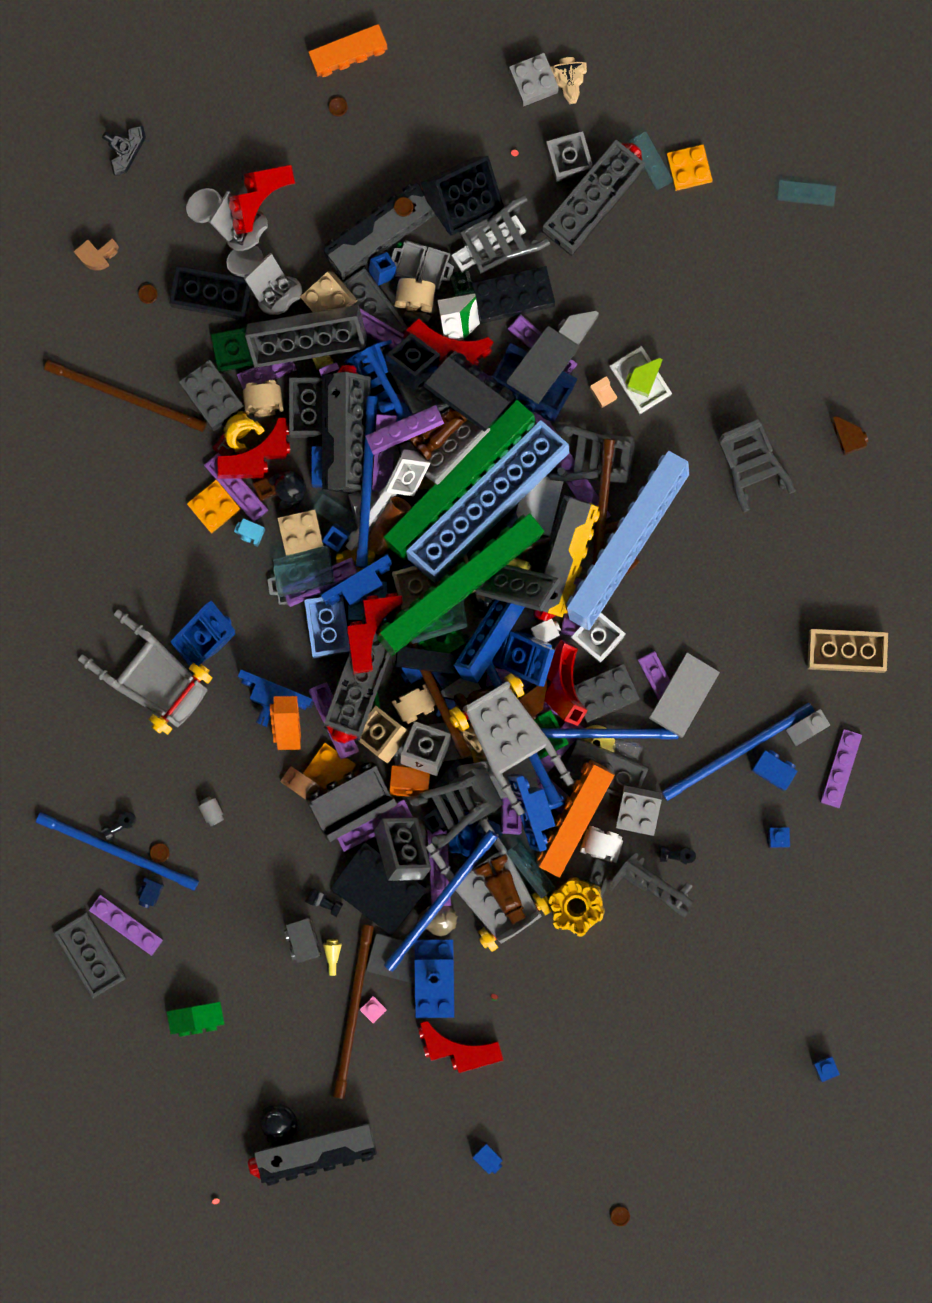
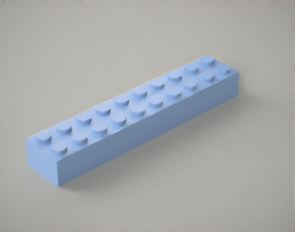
(488, 501)
(628, 540)

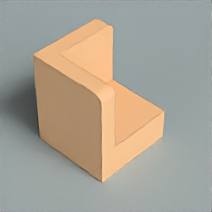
(603, 392)

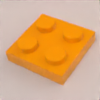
(689, 167)
(213, 506)
(328, 766)

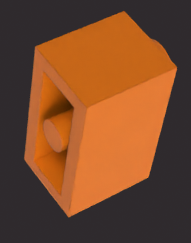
(408, 781)

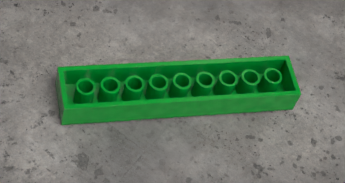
(440, 498)
(462, 583)

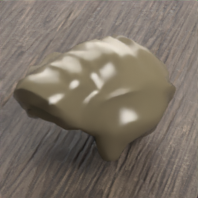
(443, 922)

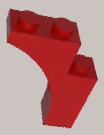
(258, 186)
(445, 346)
(252, 463)
(361, 635)
(561, 692)
(465, 1056)

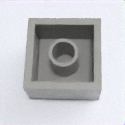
(533, 79)
(569, 156)
(425, 748)
(639, 810)

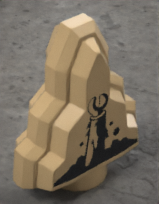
(569, 77)

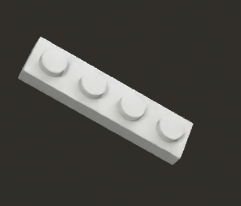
(463, 258)
(375, 511)

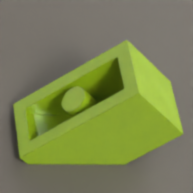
(643, 377)

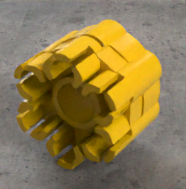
(577, 922)

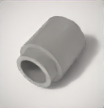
(211, 811)

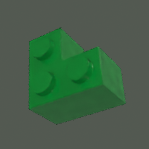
(195, 1019)

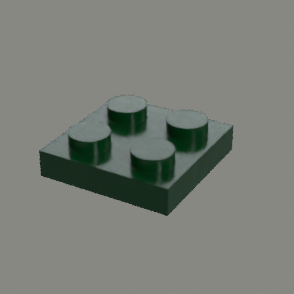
(231, 350)

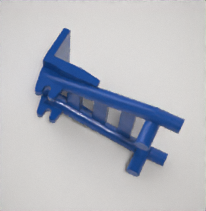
(377, 363)

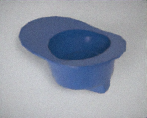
(465, 840)

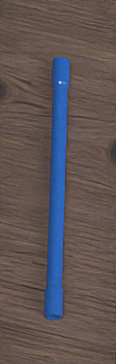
(362, 551)
(661, 733)
(678, 787)
(550, 790)
(483, 846)
(181, 879)

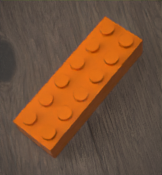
(575, 817)

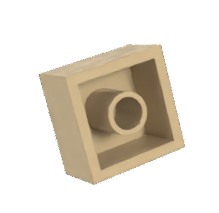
(328, 294)
(300, 532)
(383, 734)

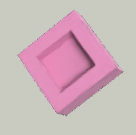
(373, 1009)

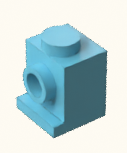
(249, 531)

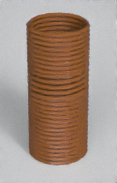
(392, 514)

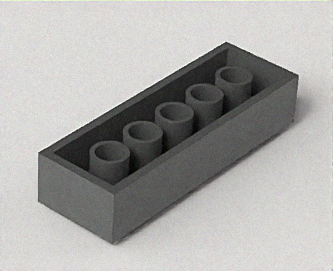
(306, 336)

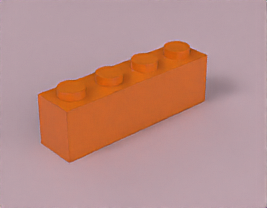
(348, 50)
(286, 723)

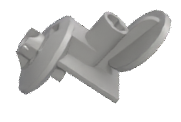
(210, 207)
(265, 279)

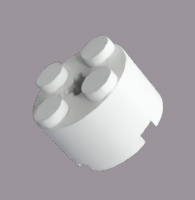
(601, 845)

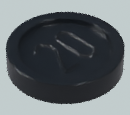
(459, 859)

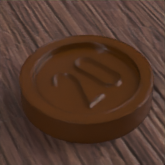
(338, 107)
(403, 207)
(148, 294)
(159, 853)
(620, 1216)

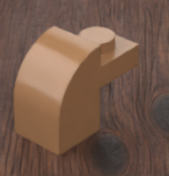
(94, 258)
(299, 783)

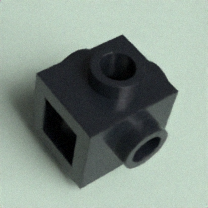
(435, 821)

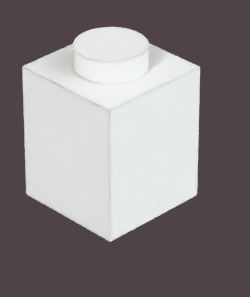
(546, 630)

